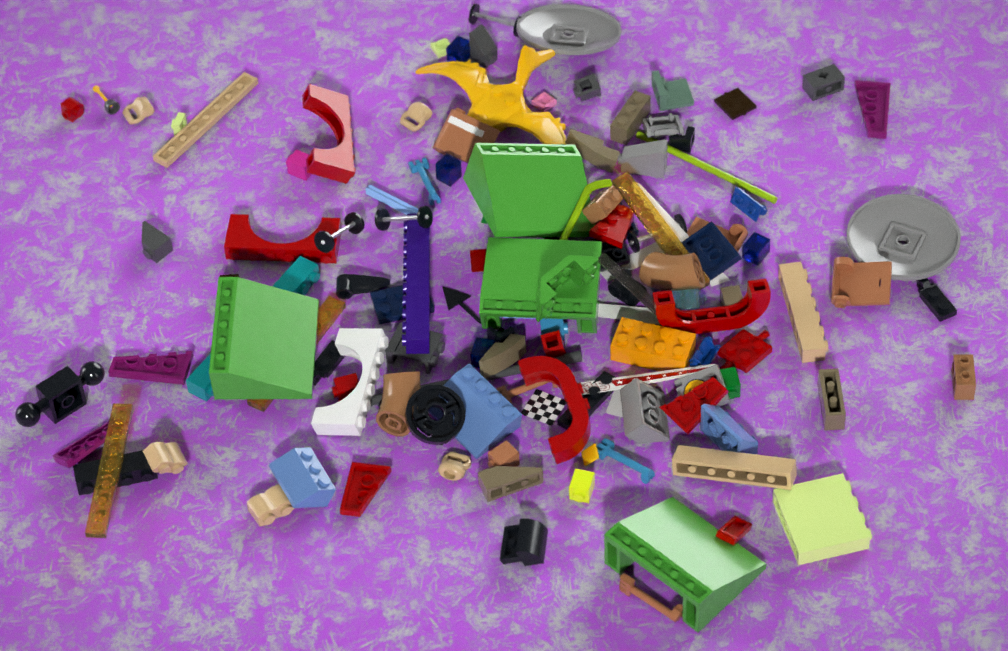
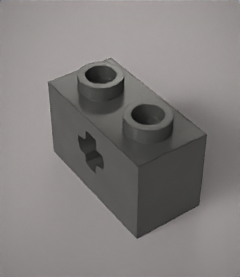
(823, 82)

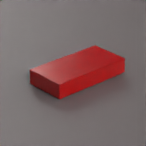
(734, 530)

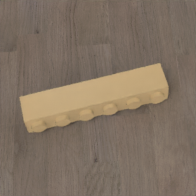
(802, 312)
(734, 467)

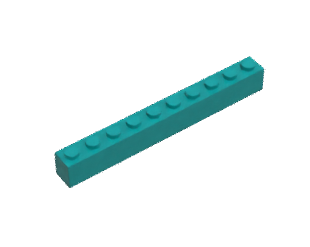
(297, 279)

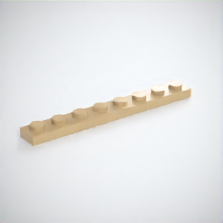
(205, 120)

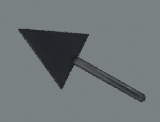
(455, 297)

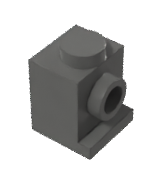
(589, 84)

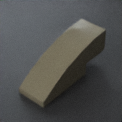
(593, 150)
(502, 355)

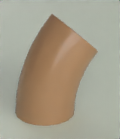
(672, 272)
(396, 394)

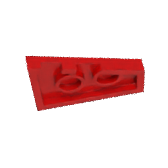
(614, 227)
(687, 408)
(362, 486)

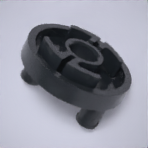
(442, 429)

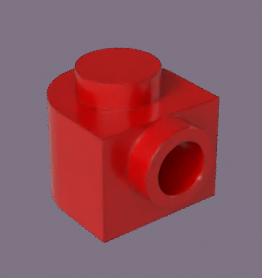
(71, 109)

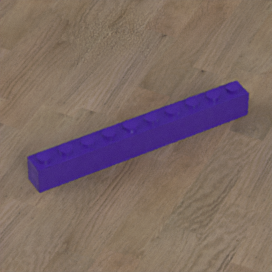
(416, 288)

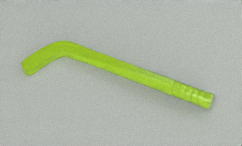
(578, 209)

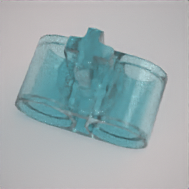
(688, 299)

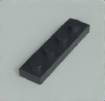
(595, 400)

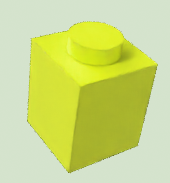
(581, 485)

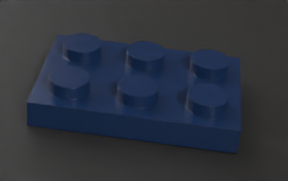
(712, 250)
(389, 304)

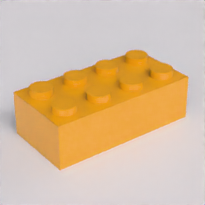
(652, 345)

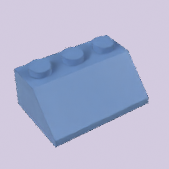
(725, 431)
(303, 478)

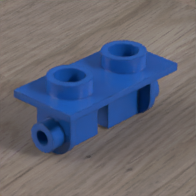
(747, 204)
(705, 354)

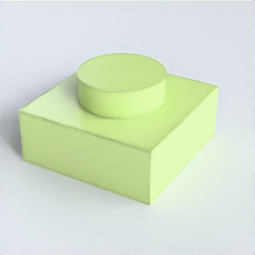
(179, 122)

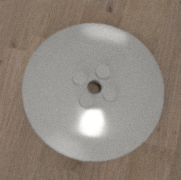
(569, 29)
(924, 225)

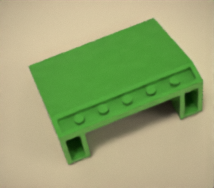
(528, 188)
(513, 277)
(262, 342)
(685, 556)

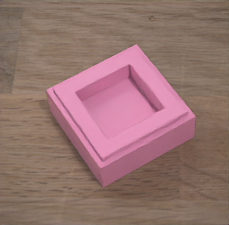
(544, 102)

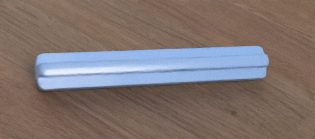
(390, 200)

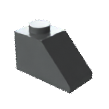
(482, 47)
(155, 243)

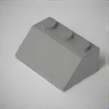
(641, 413)

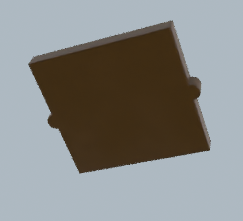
(735, 103)

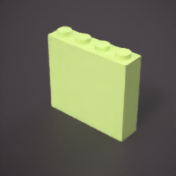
(821, 519)

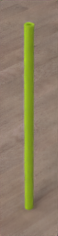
(713, 170)

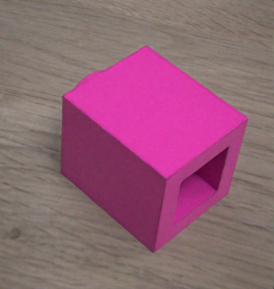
(297, 165)

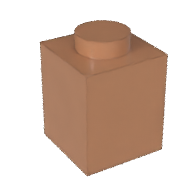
(503, 455)

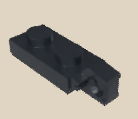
(935, 300)
(327, 362)

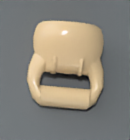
(142, 108)
(418, 112)
(454, 468)

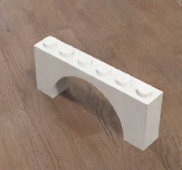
(350, 413)

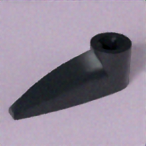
(357, 284)

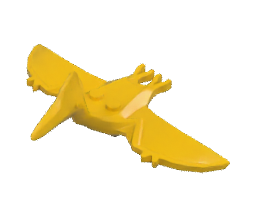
(504, 104)

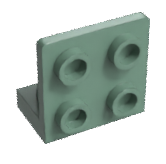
(671, 93)

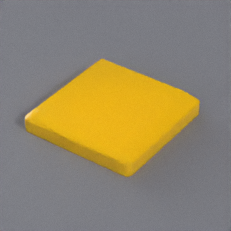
(590, 454)

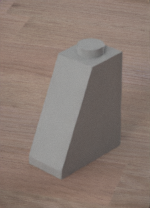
(645, 159)

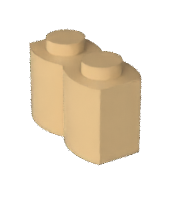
(165, 457)
(269, 505)

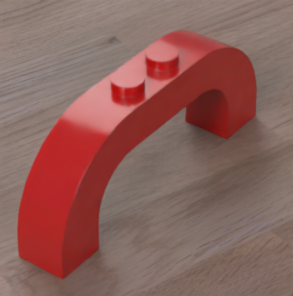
(714, 318)
(552, 370)

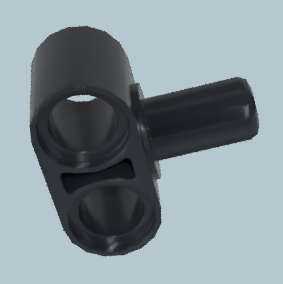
(622, 293)

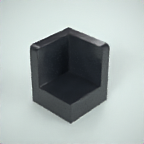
(682, 142)
(499, 335)

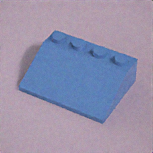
(487, 412)

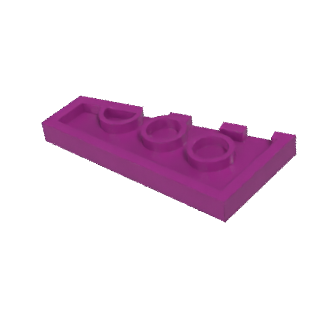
(874, 105)
(165, 369)
(81, 448)

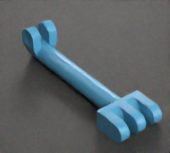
(420, 168)
(606, 449)

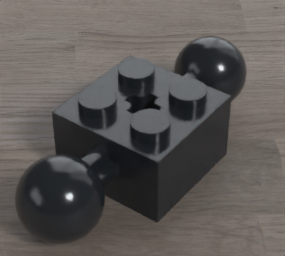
(60, 394)

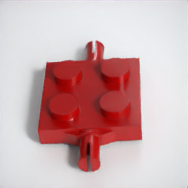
(745, 350)

